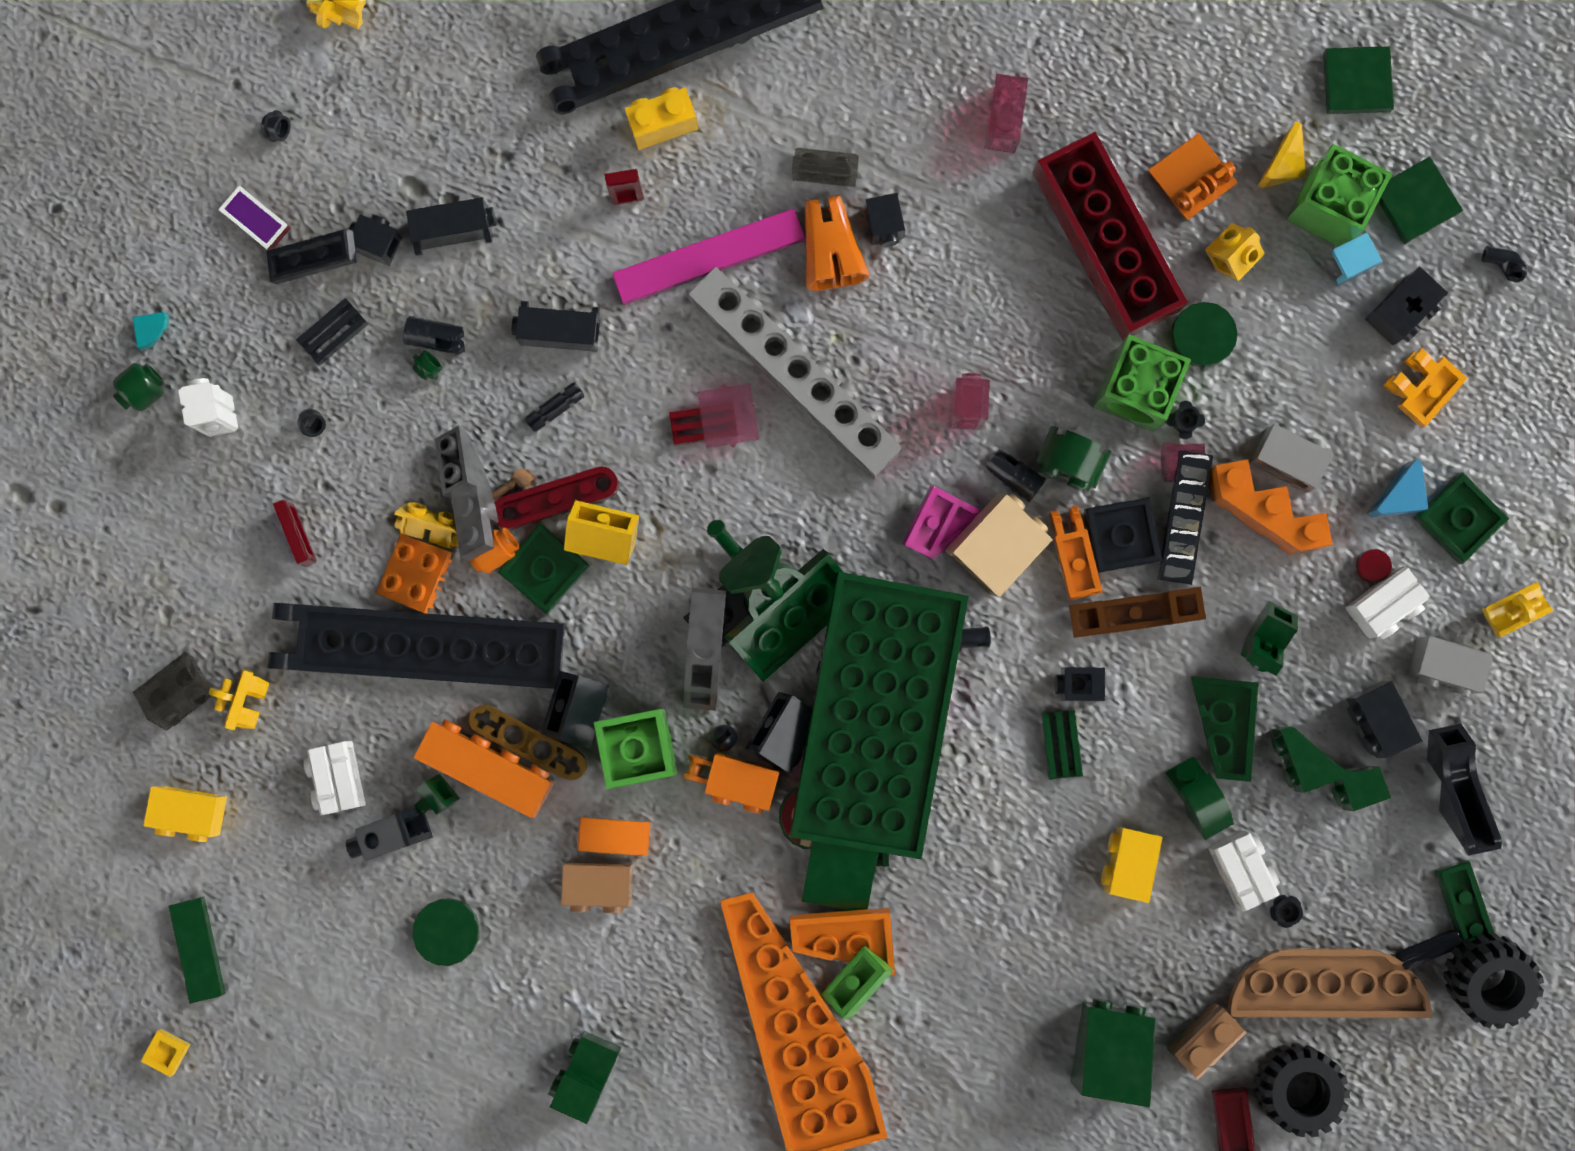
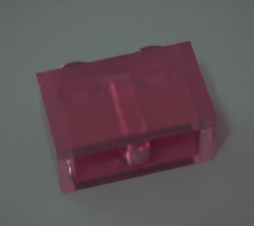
(1006, 113)
(969, 402)

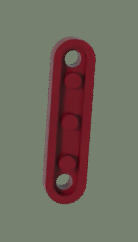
(555, 497)

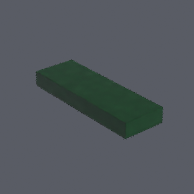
(1464, 900)
(197, 950)

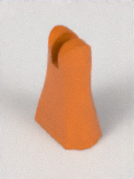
(831, 248)

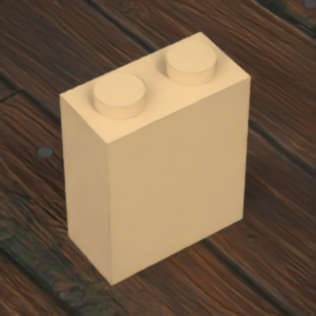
(999, 544)

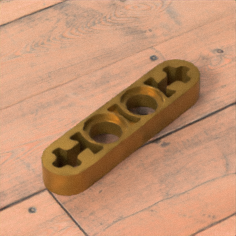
(526, 746)

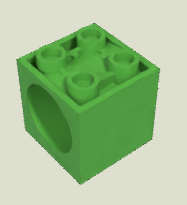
(1339, 196)
(1142, 383)
(635, 748)

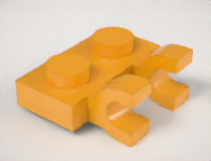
(1431, 392)

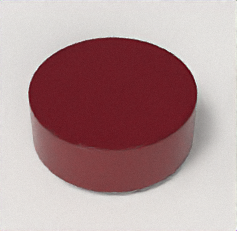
(1373, 565)

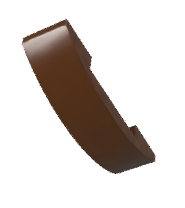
(1137, 612)

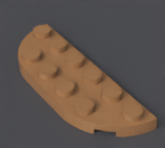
(1328, 986)

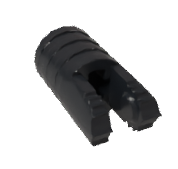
(433, 335)
(1015, 474)

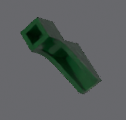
(1311, 769)

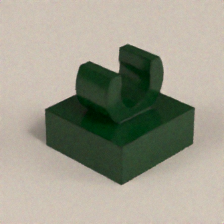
(435, 795)

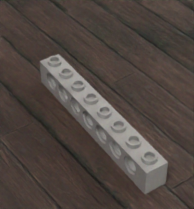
(720, 285)

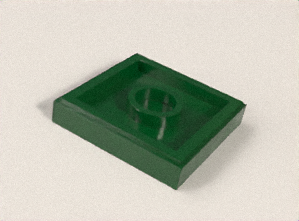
(1358, 80)
(1418, 200)
(1461, 518)
(543, 569)
(839, 876)

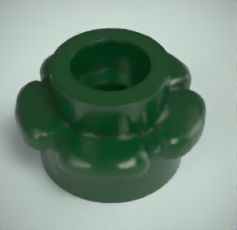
(426, 365)

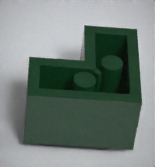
(581, 1085)

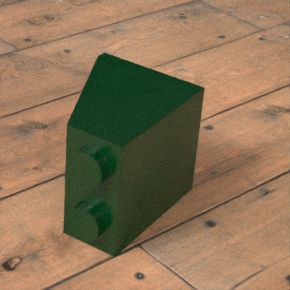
(1114, 1053)

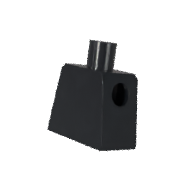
(389, 835)

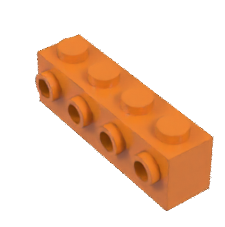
(484, 768)

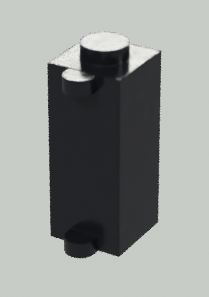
(450, 224)
(556, 328)

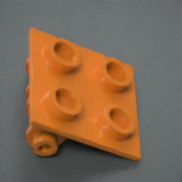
(1193, 176)
(414, 573)

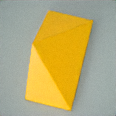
(1288, 160)

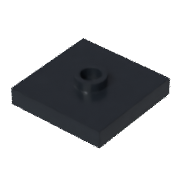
(1123, 535)

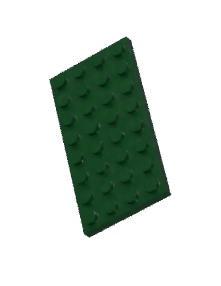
(879, 716)

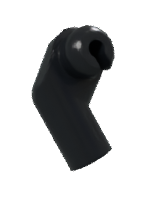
(1508, 261)

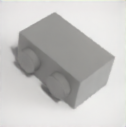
(1292, 457)
(1450, 665)

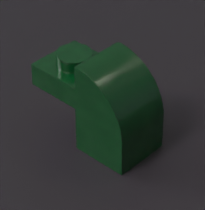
(1269, 638)
(1201, 797)

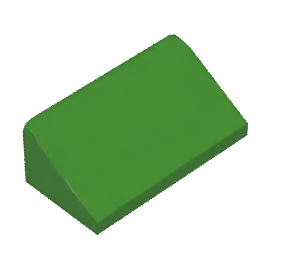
(856, 983)

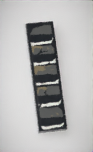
(1185, 517)

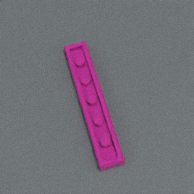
(702, 257)

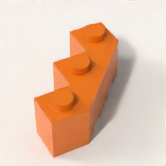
(1267, 510)

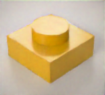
(165, 1052)

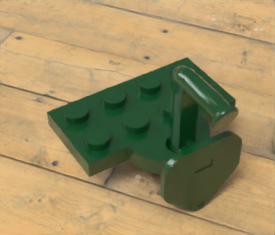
(788, 609)

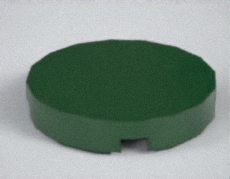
(1204, 334)
(446, 932)

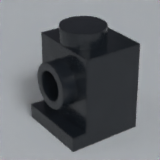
(1092, 679)

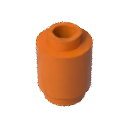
(504, 548)

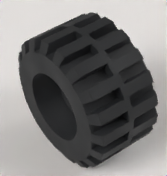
(1508, 999)
(1324, 1105)

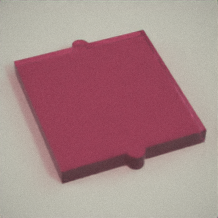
(728, 415)

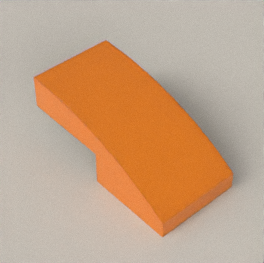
(613, 836)

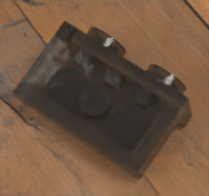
(825, 167)
(173, 692)

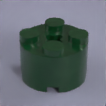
(1072, 458)

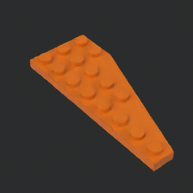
(811, 1065)

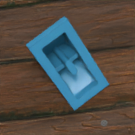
(1404, 494)

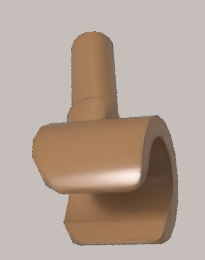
(521, 477)

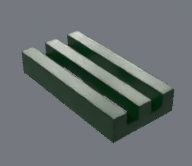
(1074, 743)

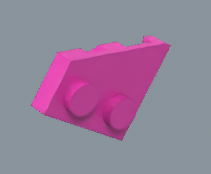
(938, 522)

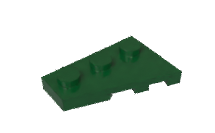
(1228, 723)

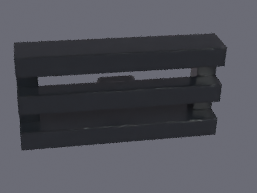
(323, 323)

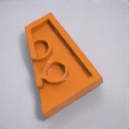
(843, 934)

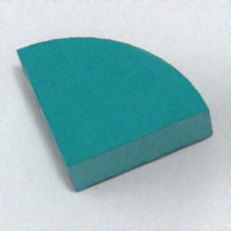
(149, 329)

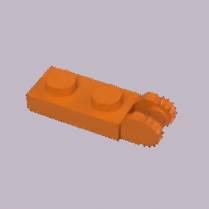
(1075, 556)

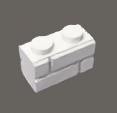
(207, 408)
(1388, 603)
(334, 778)
(1244, 870)

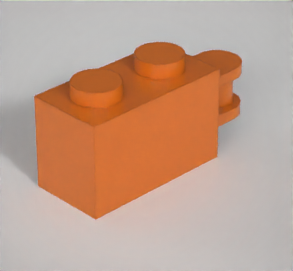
(736, 781)

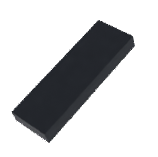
(311, 256)

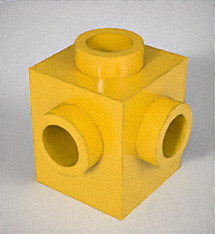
(1235, 251)

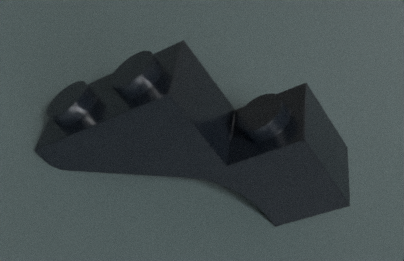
(1461, 795)

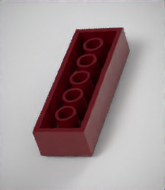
(1109, 236)

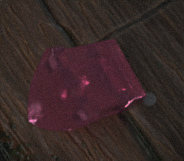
(1169, 457)

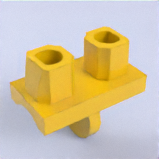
(337, 11)
(1516, 610)
(237, 714)

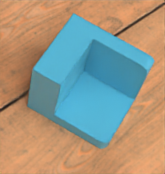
(1356, 258)

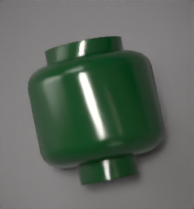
(138, 387)

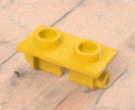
(415, 519)

